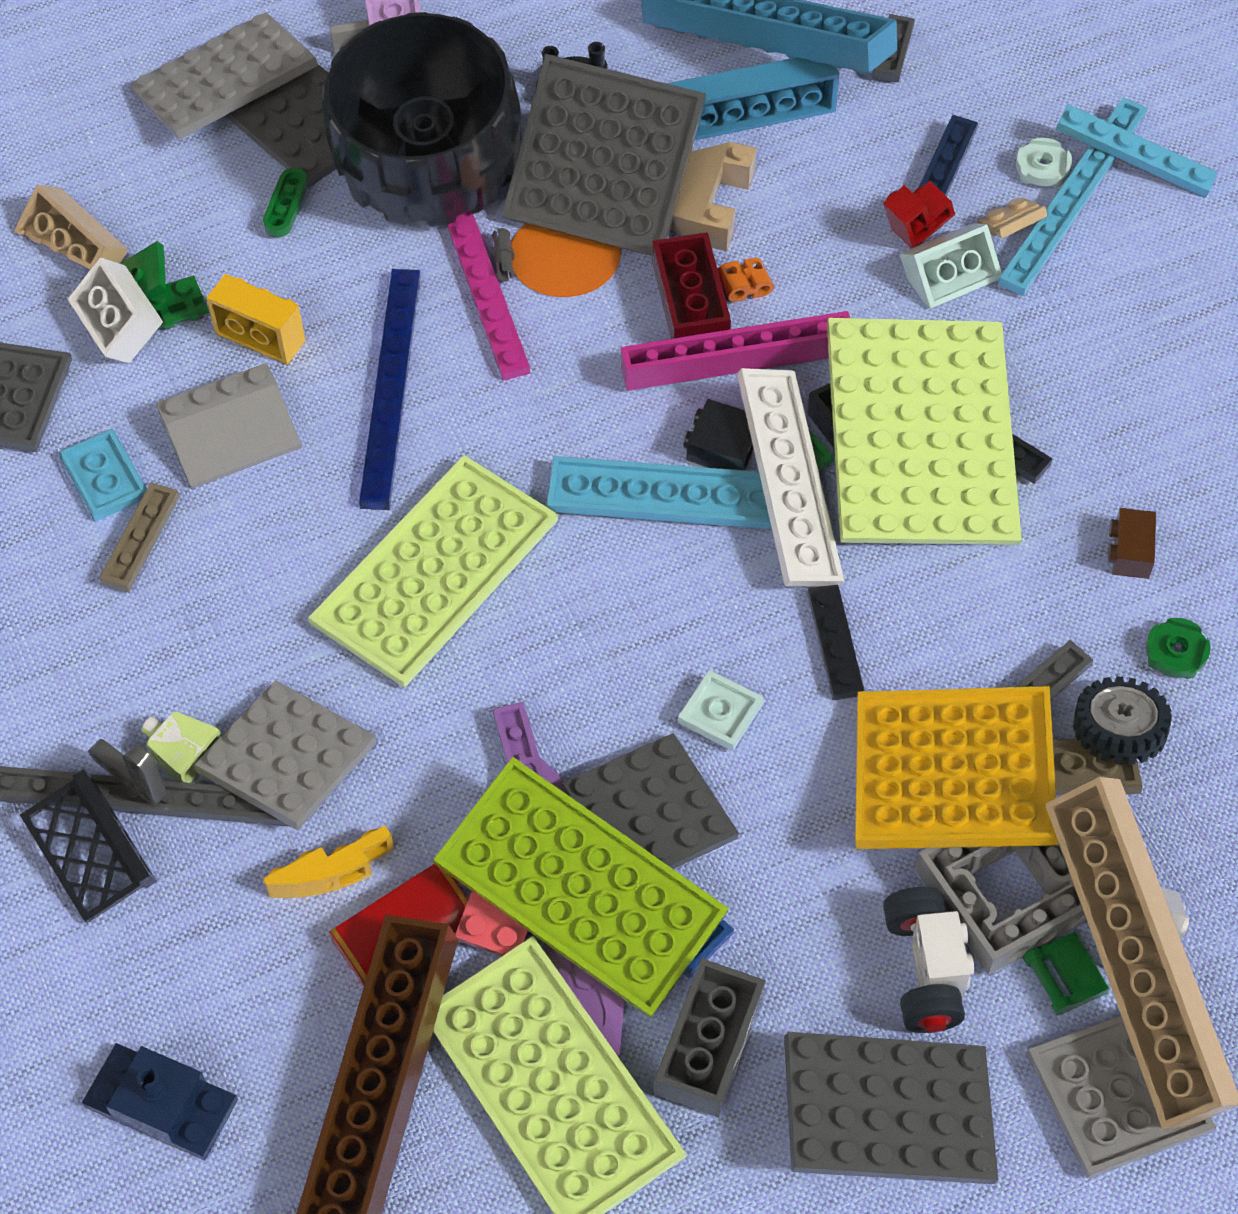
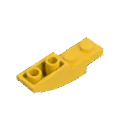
(317, 874)

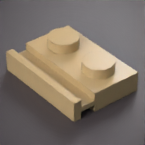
(1013, 217)

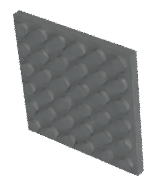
(603, 155)

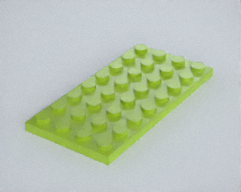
(581, 886)

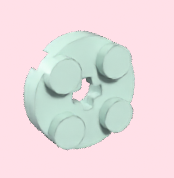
(1039, 174)

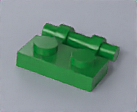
(179, 302)

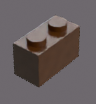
(1133, 543)

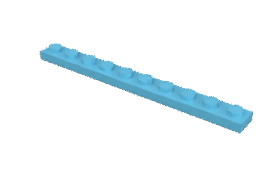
(1066, 205)

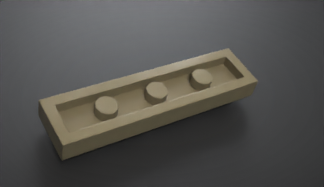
(139, 537)

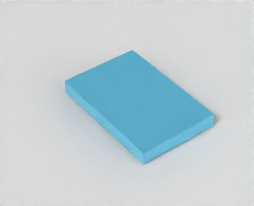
(103, 474)

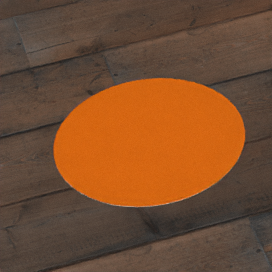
(561, 262)

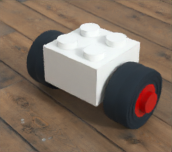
(938, 956)

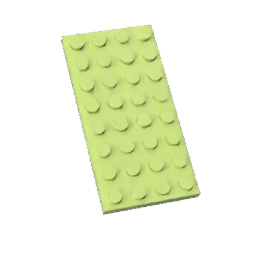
(433, 570)
(553, 1084)

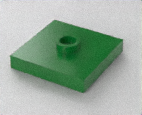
(148, 269)

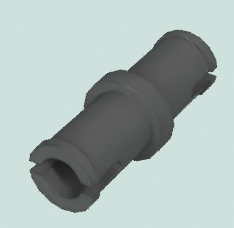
(503, 254)

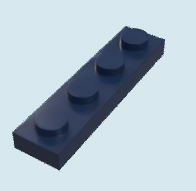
(950, 153)

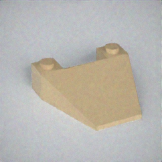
(707, 169)

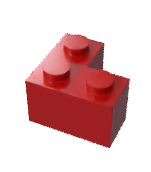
(918, 213)

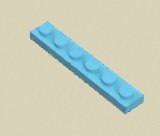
(1136, 150)

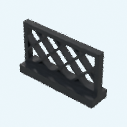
(107, 825)

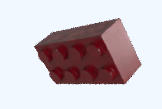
(690, 285)

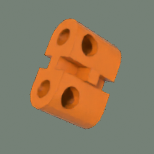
(745, 279)

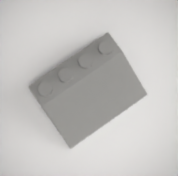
(228, 425)

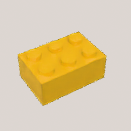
(256, 318)

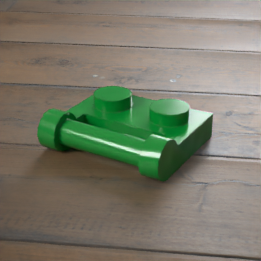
(1074, 969)

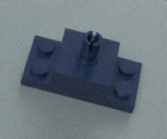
(160, 1099)

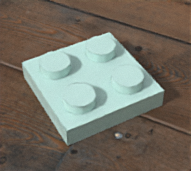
(720, 710)

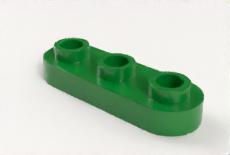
(279, 217)

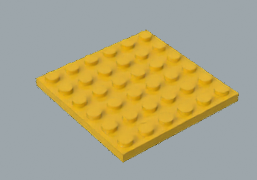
(954, 768)

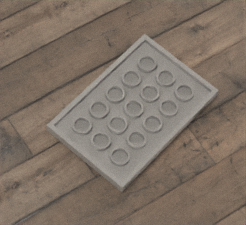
(223, 75)

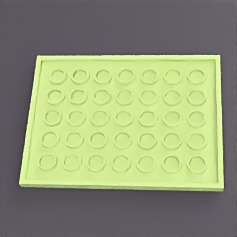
(922, 432)

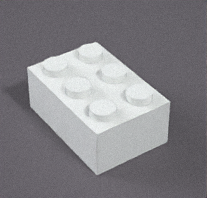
(115, 310)

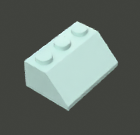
(952, 264)

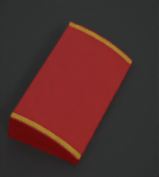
(426, 897)

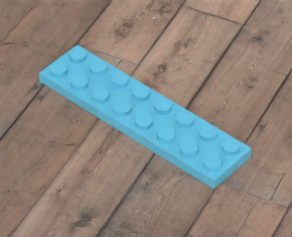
(657, 492)

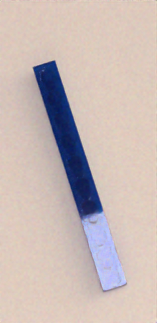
(390, 390)

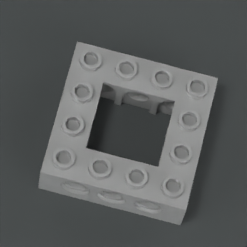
(1004, 943)

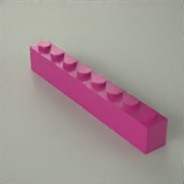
(726, 352)

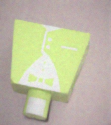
(179, 743)

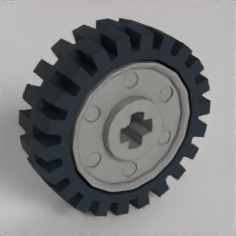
(1122, 720)

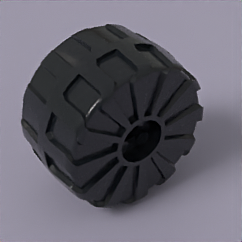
(422, 118)

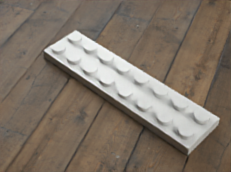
(790, 478)

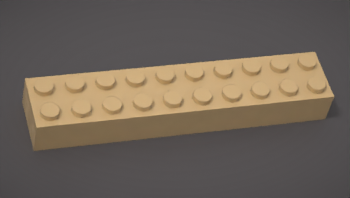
(1142, 954)

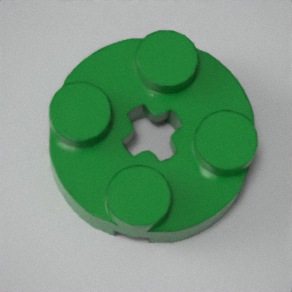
(1173, 663)

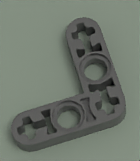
(133, 769)

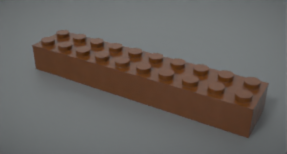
(380, 1069)

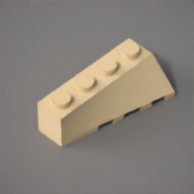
(67, 228)

